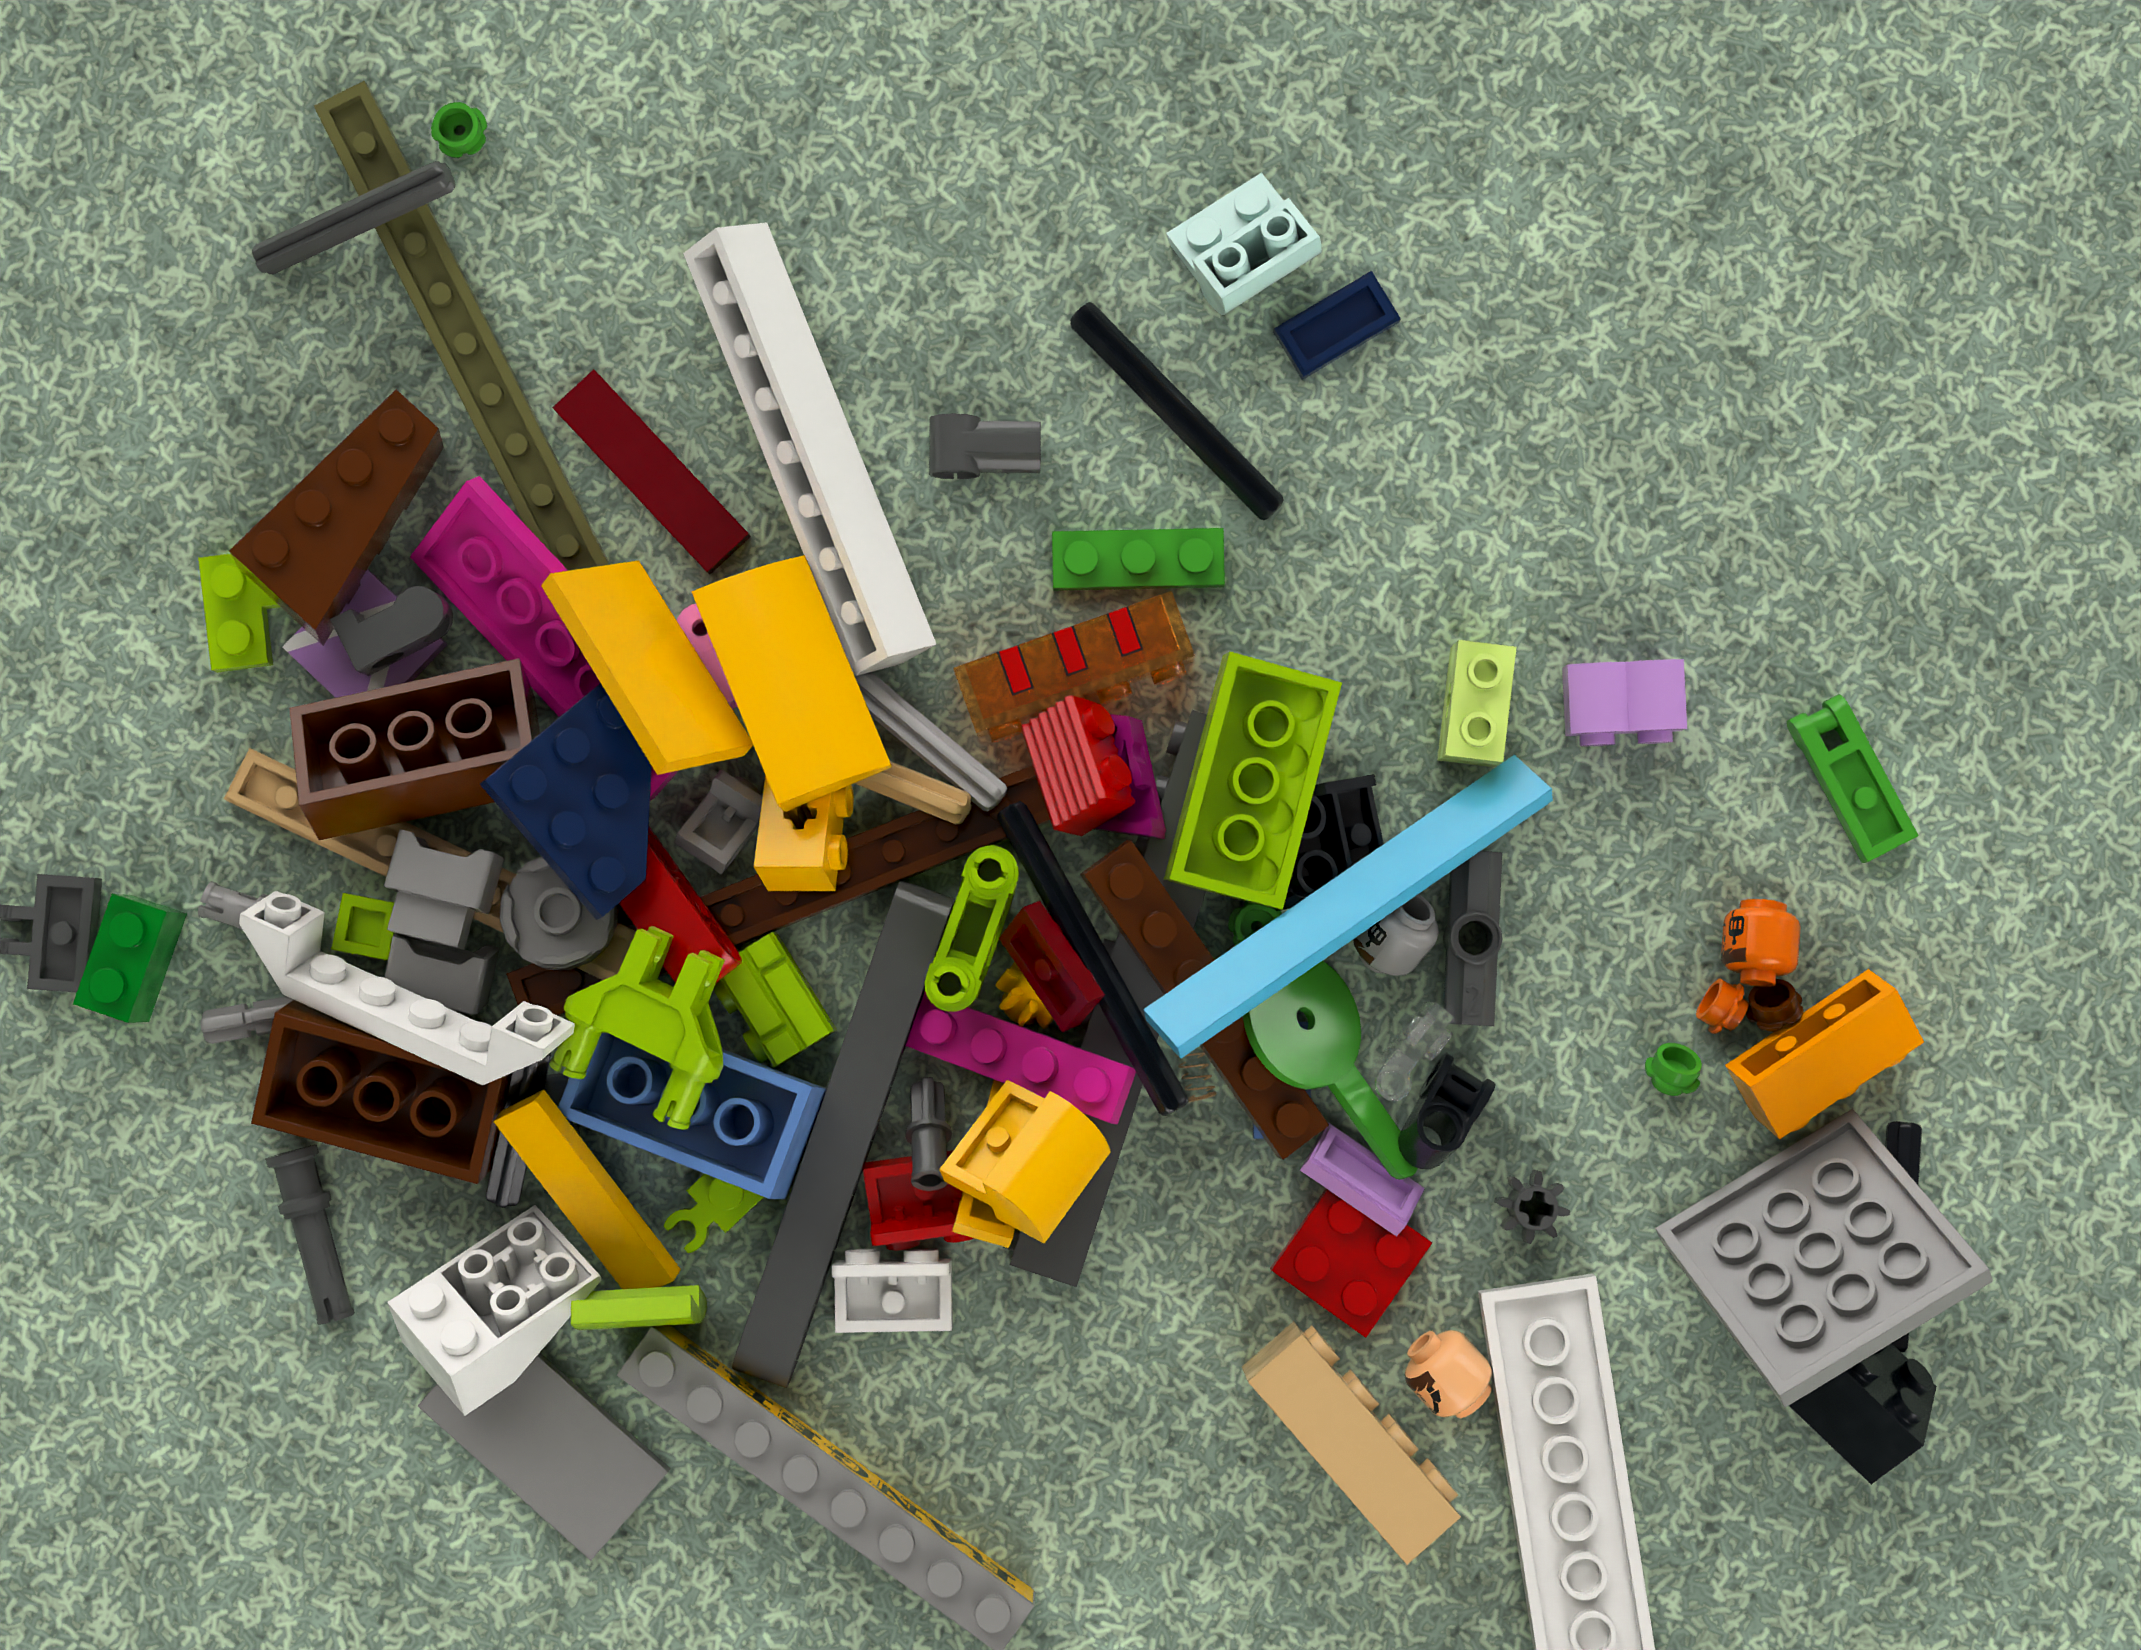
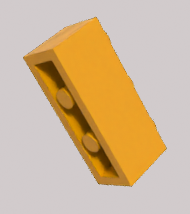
(1825, 1054)

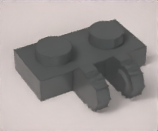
(62, 930)

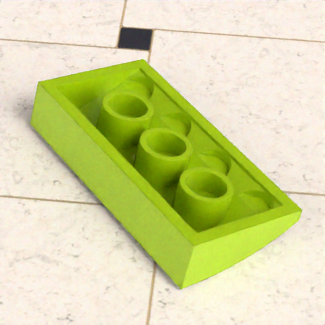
(1252, 780)

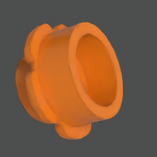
(1722, 1006)

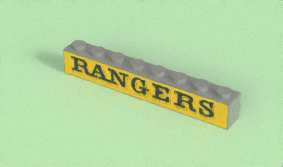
(829, 1485)

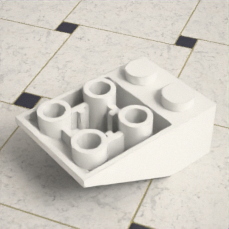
(493, 1308)

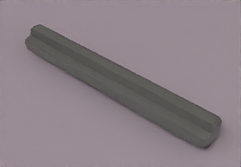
(354, 217)

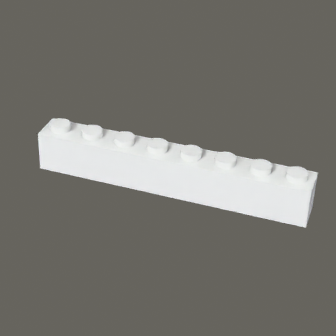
(809, 446)

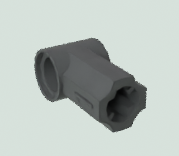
(975, 446)

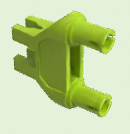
(972, 929)
(654, 1017)

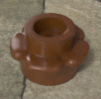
(1774, 1006)

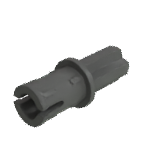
(928, 1134)

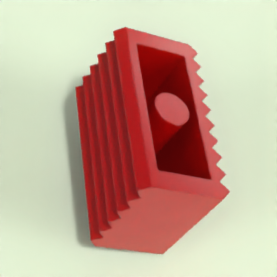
(1078, 765)

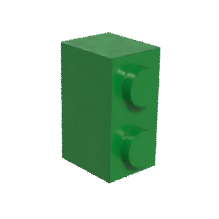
(129, 958)

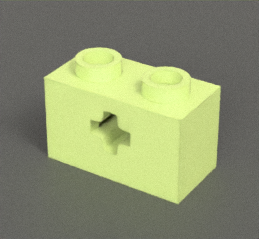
(1477, 703)

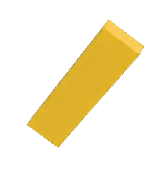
(586, 1193)

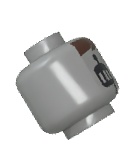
(1399, 939)

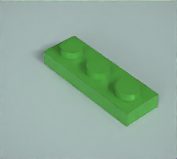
(1138, 559)

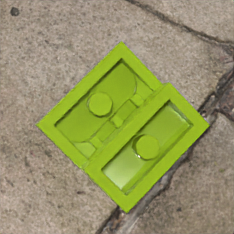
(639, 1307)

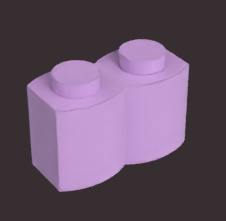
(1624, 699)

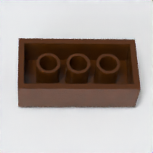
(409, 747)
(375, 1097)

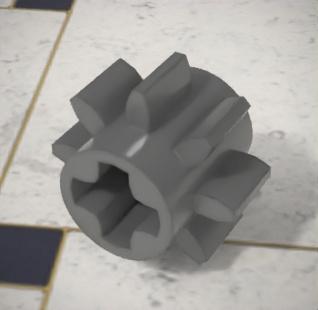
(1540, 1220)

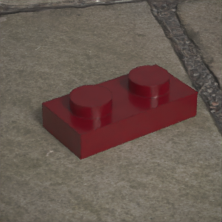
(1051, 966)

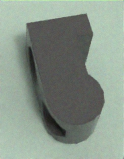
(396, 632)

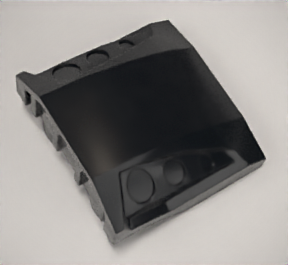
(1336, 835)

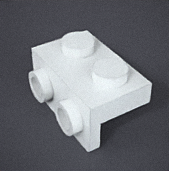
(893, 1292)

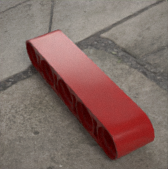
(675, 907)

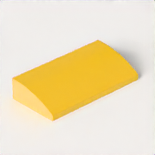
(791, 681)

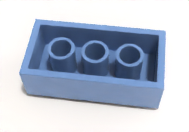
(743, 1129)

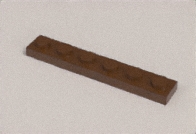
(1172, 955)

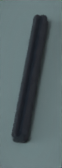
(1079, 931)

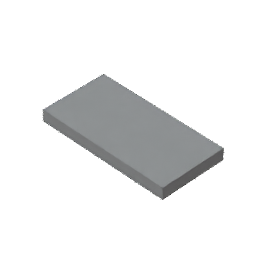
(556, 1452)

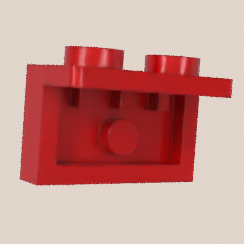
(906, 1214)

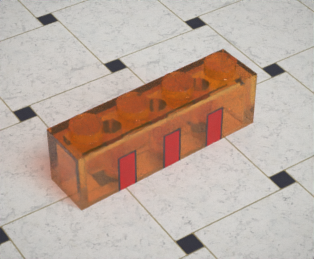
(1080, 661)

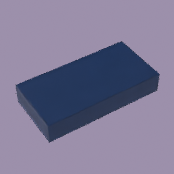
(1336, 325)

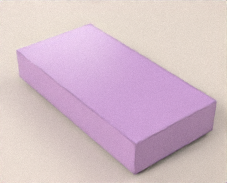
(1361, 1180)

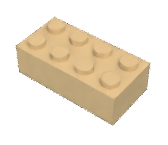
(1355, 1448)

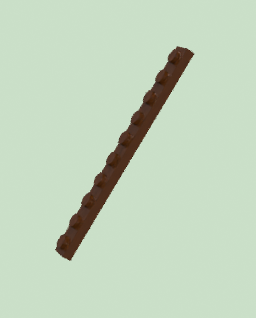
(873, 862)

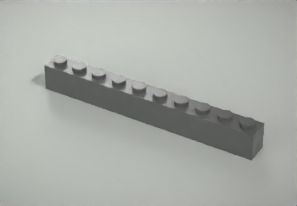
(1068, 1245)

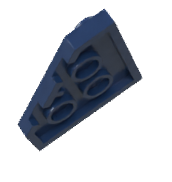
(582, 801)

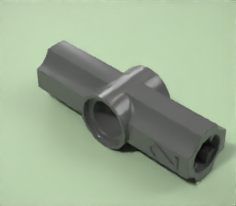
(1469, 977)

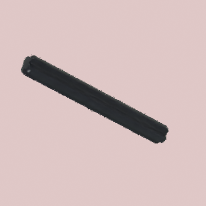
(1176, 411)

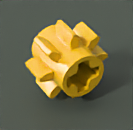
(1020, 999)

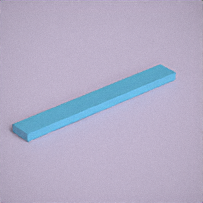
(1347, 906)

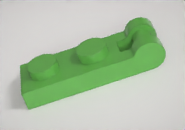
(1853, 780)

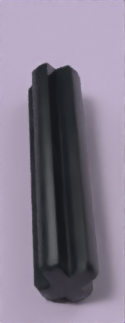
(507, 1167)

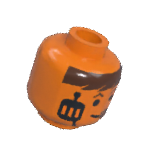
(1760, 941)

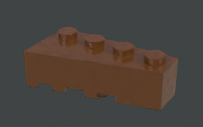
(340, 515)

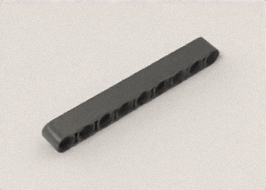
(842, 1135)

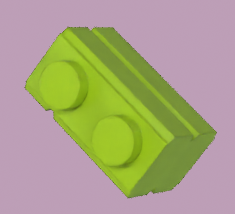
(774, 1002)

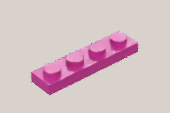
(1023, 1057)

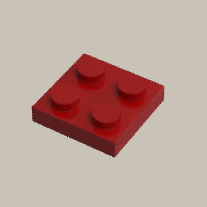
(1349, 1261)

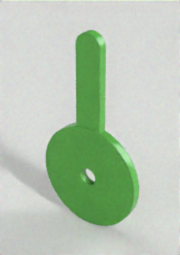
(1324, 1054)

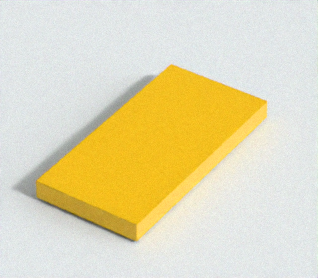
(647, 666)

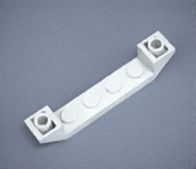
(289, 944)

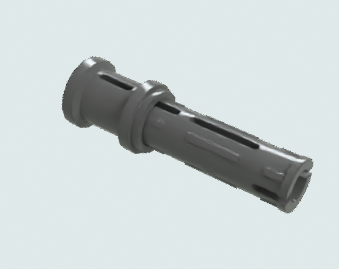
(305, 1205)

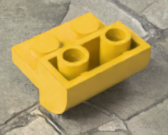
(1027, 1158)

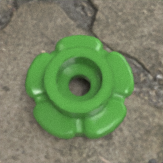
(451, 117)
(1242, 919)
(1674, 1069)

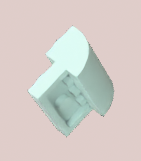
(1244, 243)

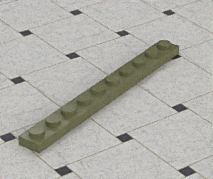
(463, 336)

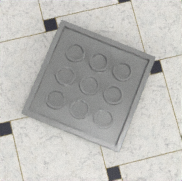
(1822, 1257)

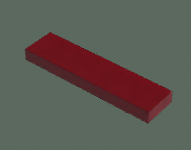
(651, 472)

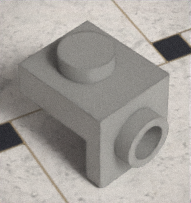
(722, 821)

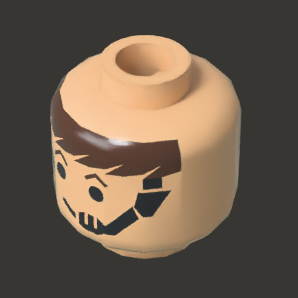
(1448, 1373)

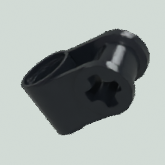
(1449, 1106)

